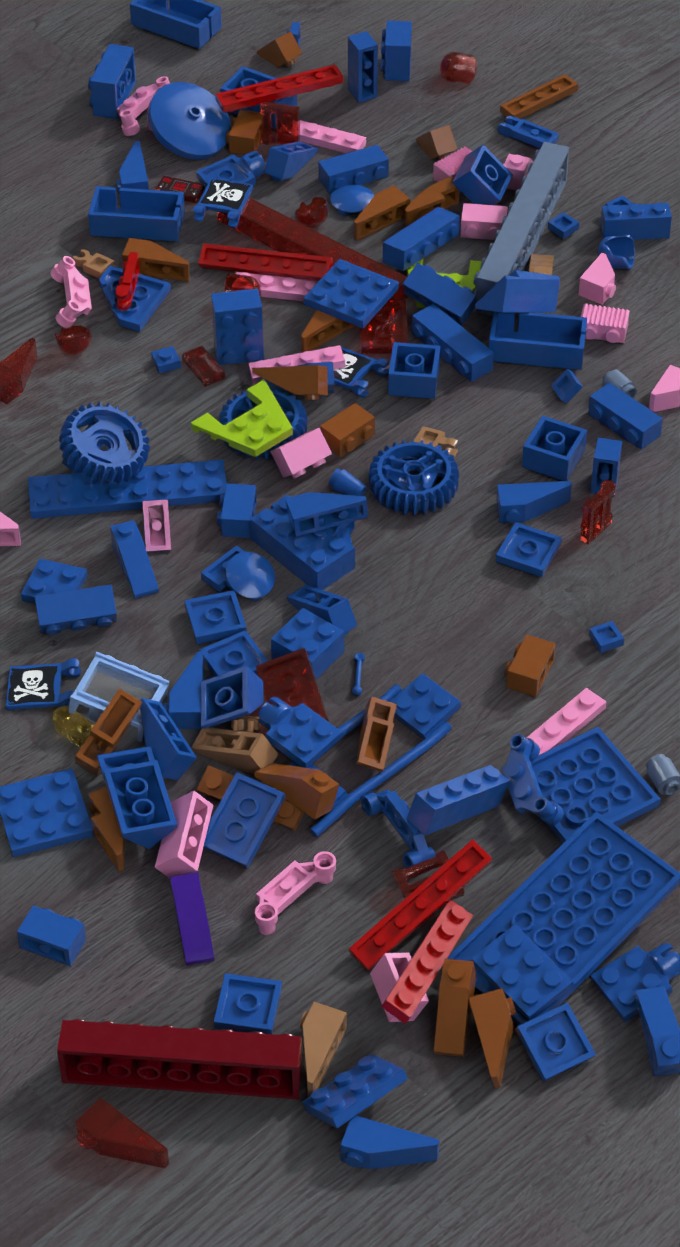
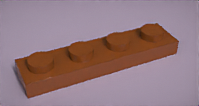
(539, 97)
(215, 783)

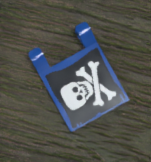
(224, 197)
(356, 368)
(40, 685)

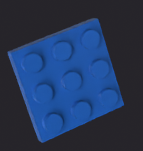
(351, 293)
(43, 812)

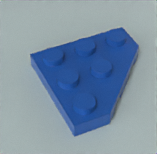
(146, 299)

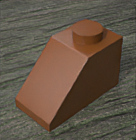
(281, 51)
(437, 142)

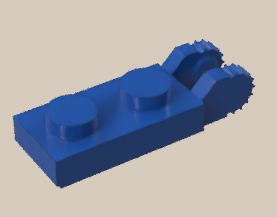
(527, 132)

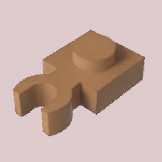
(93, 265)
(246, 724)

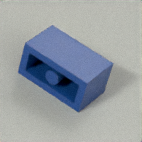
(606, 463)
(237, 507)
(51, 935)

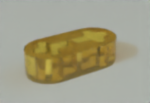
(71, 728)

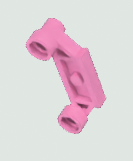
(137, 104)
(76, 292)
(289, 886)

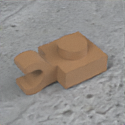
(437, 438)

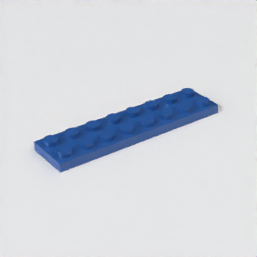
(172, 482)

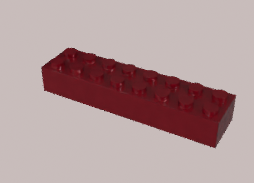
(180, 1059)

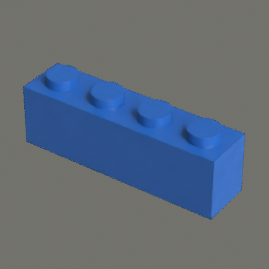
(420, 238)
(457, 344)
(457, 799)

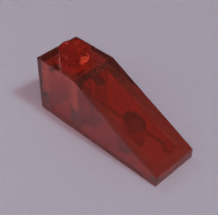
(16, 371)
(118, 1137)

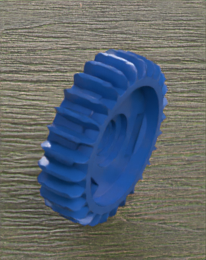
(291, 407)
(111, 429)
(409, 491)

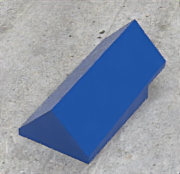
(522, 293)
(138, 795)

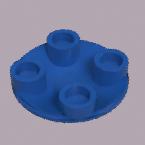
(351, 199)
(250, 575)

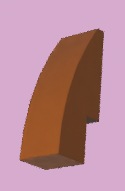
(441, 194)
(108, 731)
(375, 733)
(106, 827)

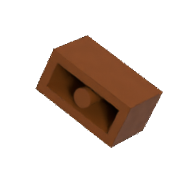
(245, 132)
(348, 429)
(530, 665)

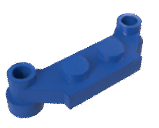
(523, 782)
(396, 812)

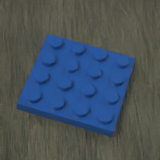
(591, 777)

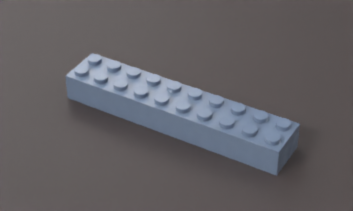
(525, 219)

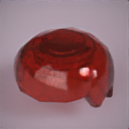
(314, 213)
(74, 339)

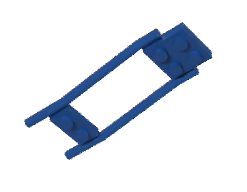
(422, 709)

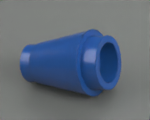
(346, 483)

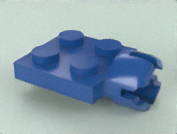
(234, 169)
(298, 731)
(635, 972)

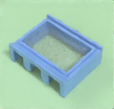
(104, 680)

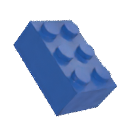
(247, 77)
(112, 80)
(237, 326)

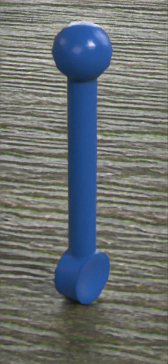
(359, 659)

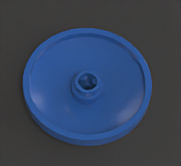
(188, 120)

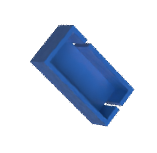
(185, 21)
(141, 216)
(540, 340)
(312, 557)

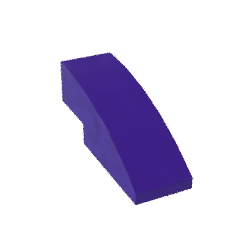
(192, 918)

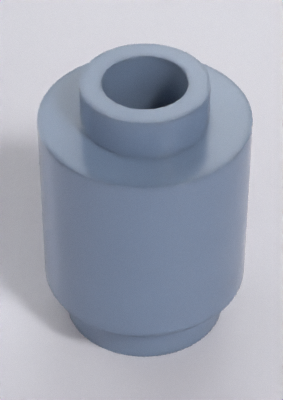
(620, 381)
(663, 774)

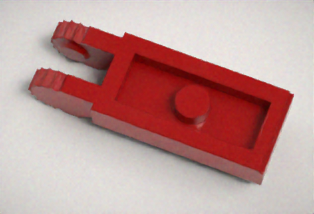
(128, 282)

